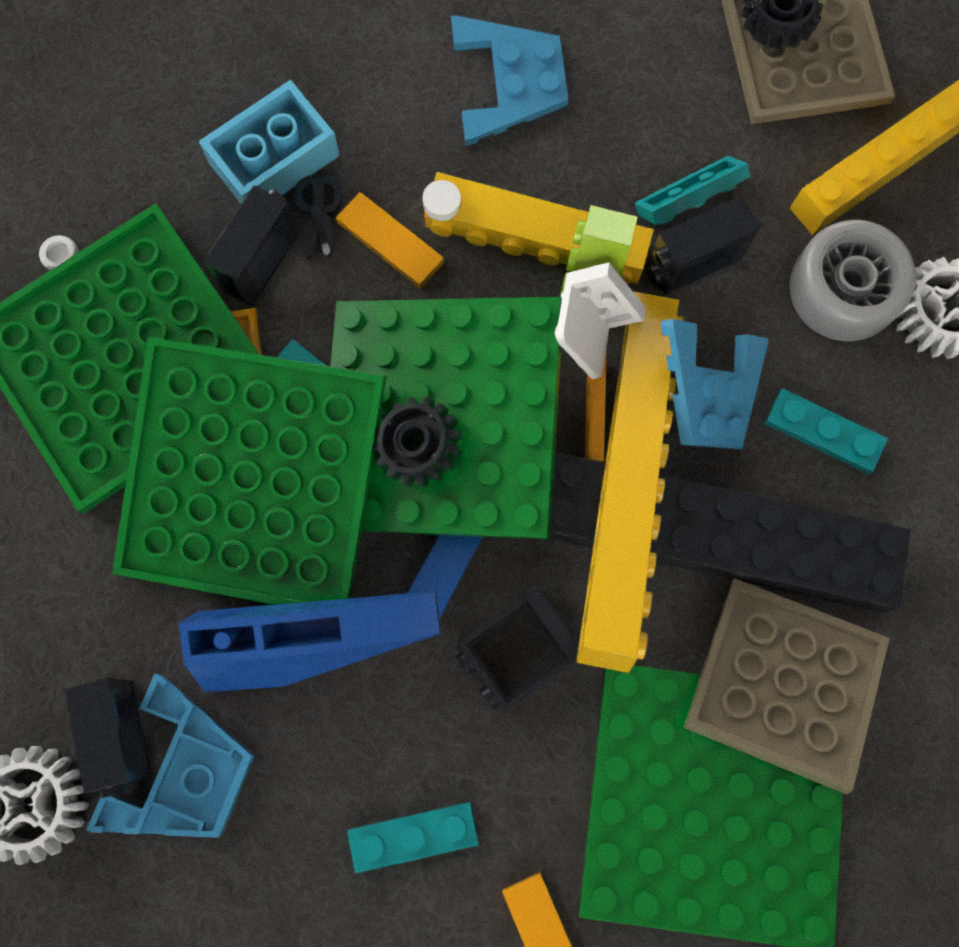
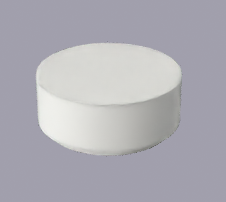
(441, 200)
(56, 251)

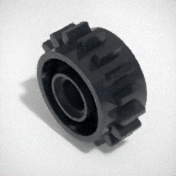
(781, 22)
(435, 454)

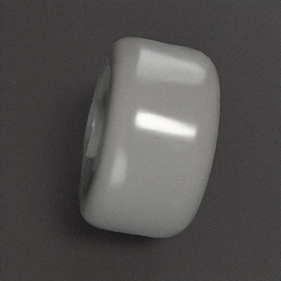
(852, 280)

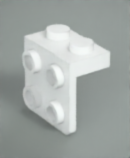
(591, 305)

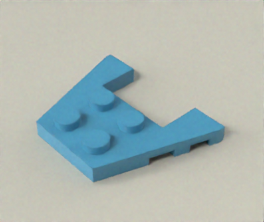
(526, 75)
(713, 403)
(195, 782)

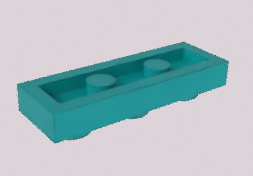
(692, 190)
(826, 431)
(412, 837)

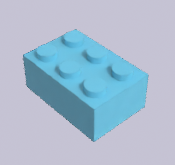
(271, 144)

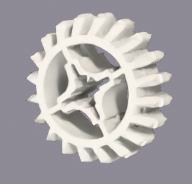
(926, 308)
(53, 822)

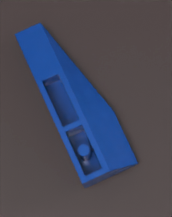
(300, 640)

